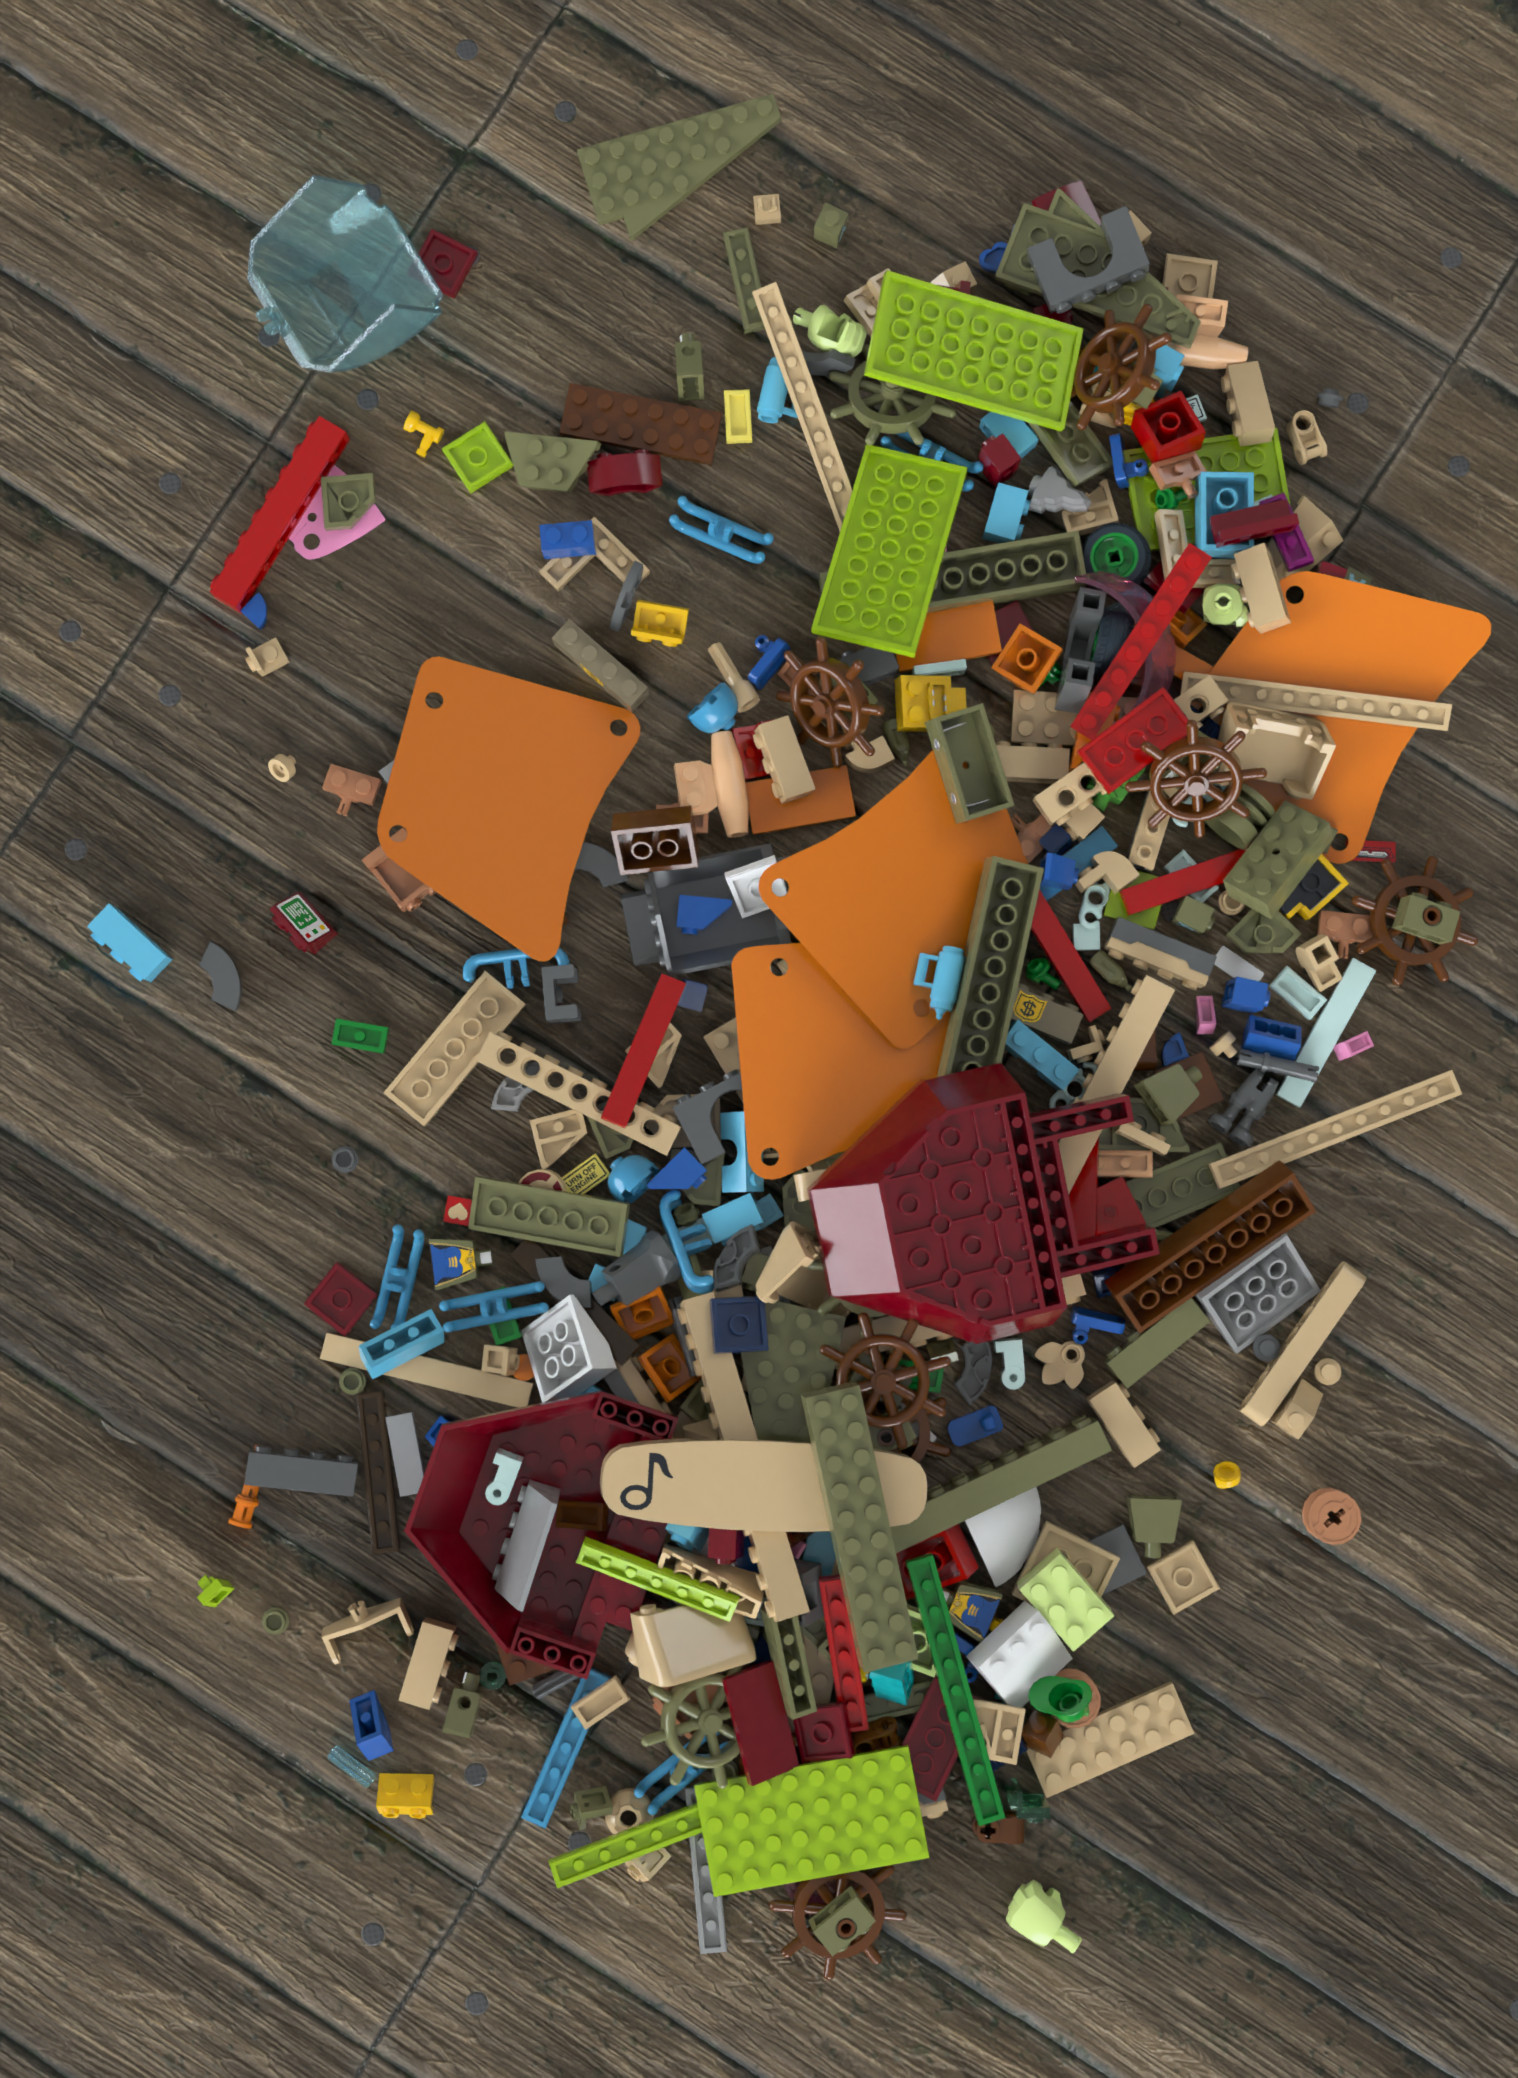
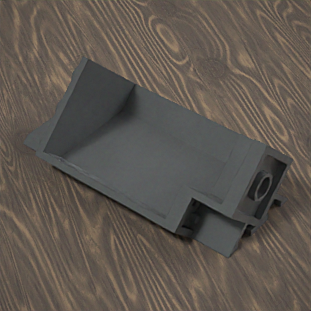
(653, 916)

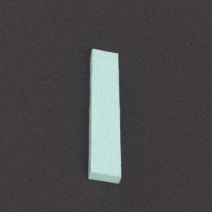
(1328, 1028)

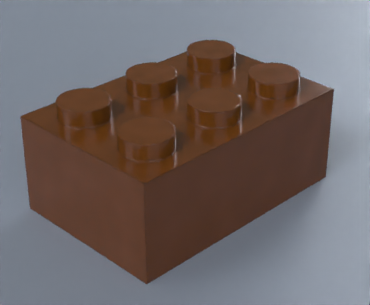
(655, 840)

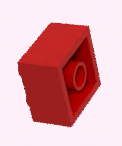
(1168, 428)

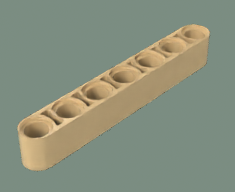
(1302, 1343)

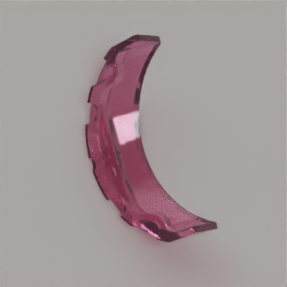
(1162, 658)

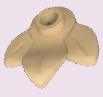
(1058, 1366)

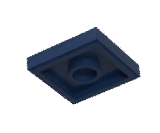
(738, 1325)

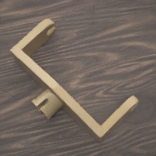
(361, 1618)

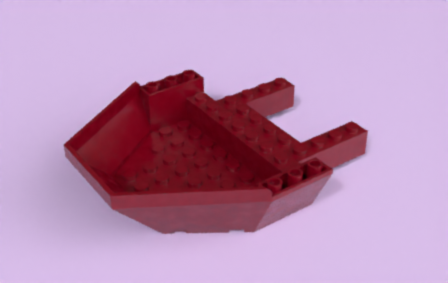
(965, 1208)
(465, 1533)

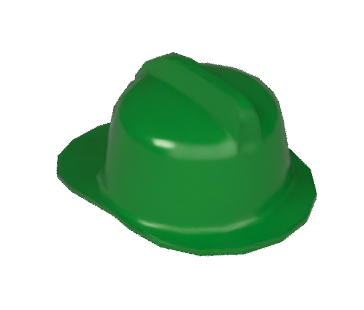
(1061, 1697)

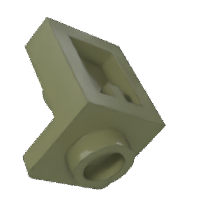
(590, 1804)

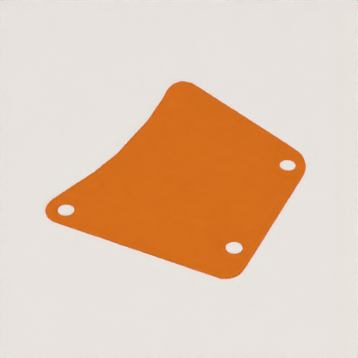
(1360, 643)
(500, 795)
(887, 892)
(814, 1060)

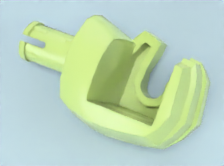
(832, 332)
(1224, 605)
(1040, 1916)

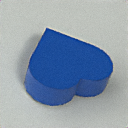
(991, 258)

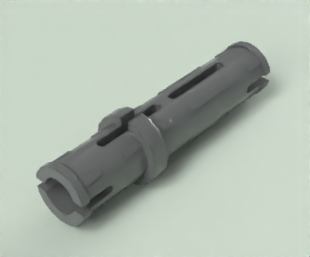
(1265, 1062)
(681, 1330)

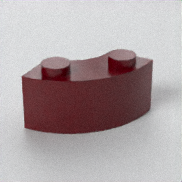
(624, 473)

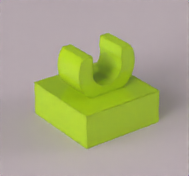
(214, 1590)

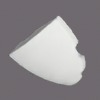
(1007, 1534)

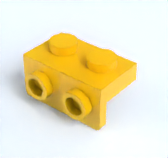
(660, 623)
(405, 1795)

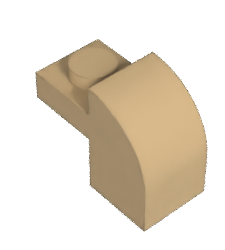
(869, 764)
(1110, 866)
(1318, 959)

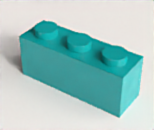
(893, 1682)

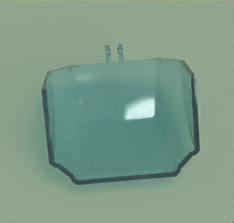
(339, 277)

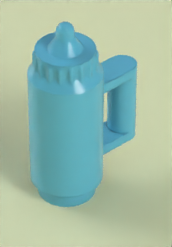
(773, 395)
(946, 978)

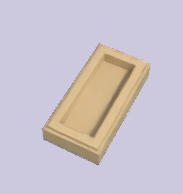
(600, 1702)

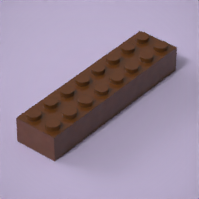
(1210, 1246)

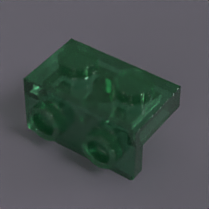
(1027, 1806)

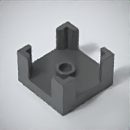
(553, 994)
(809, 1576)

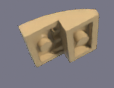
(865, 300)

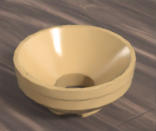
(623, 1801)

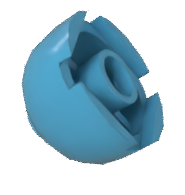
(715, 710)
(630, 1177)

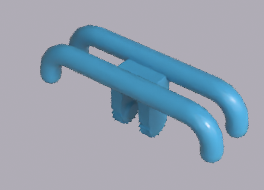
(936, 452)
(720, 532)
(506, 957)
(676, 1238)
(398, 1278)
(493, 1306)
(669, 1765)

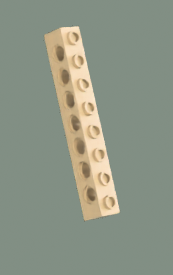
(1048, 801)
(491, 1056)

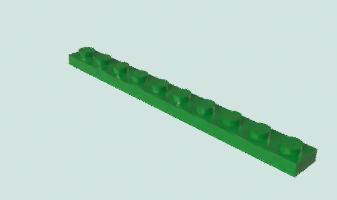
(955, 1689)

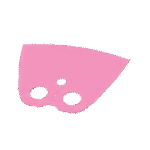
(335, 539)

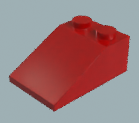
(951, 1556)

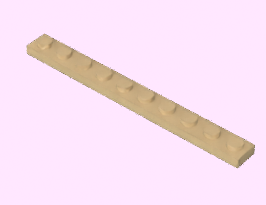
(804, 398)
(1329, 702)
(1335, 1129)

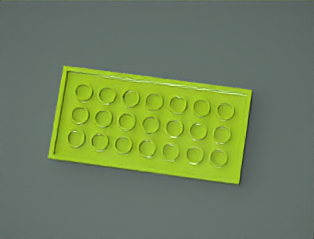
(973, 351)
(889, 550)
(812, 1821)

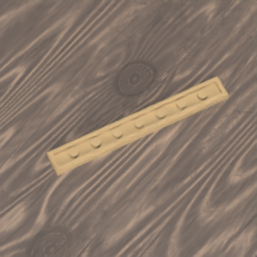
(436, 1373)

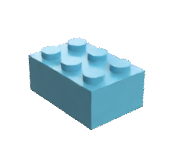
(1217, 495)

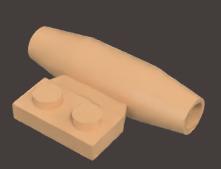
(1208, 349)
(716, 785)

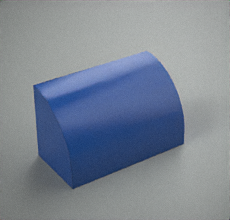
(1271, 1036)

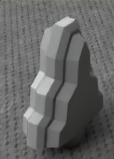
(1056, 493)

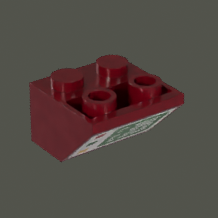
(304, 922)

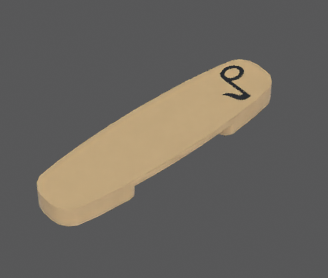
(742, 1484)

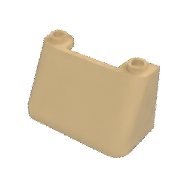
(1284, 743)
(787, 1271)
(687, 1644)

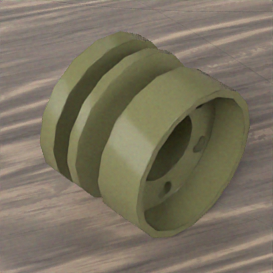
(1238, 830)

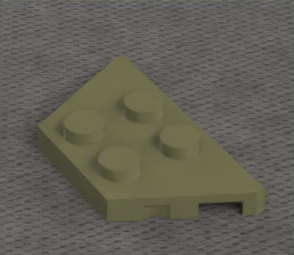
(549, 461)
(1144, 1116)

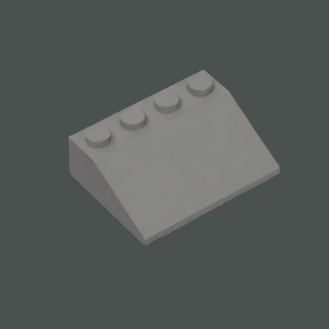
(1258, 1293)
(526, 1543)

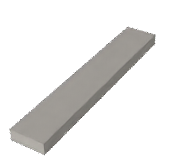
(708, 1908)

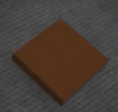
(1206, 1086)

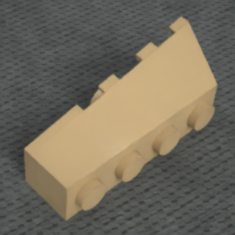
(1318, 532)
(719, 1575)

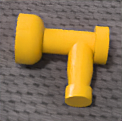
(430, 433)

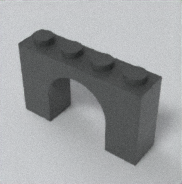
(1064, 289)
(1076, 668)
(695, 1116)

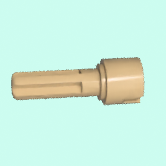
(743, 689)

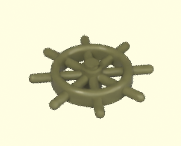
(891, 398)
(704, 1719)

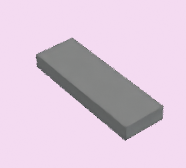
(405, 1452)

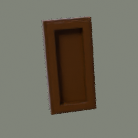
(581, 1515)

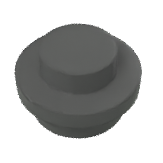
(1329, 398)
(345, 1159)
(1266, 1347)

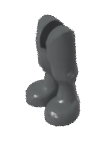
(1246, 1098)

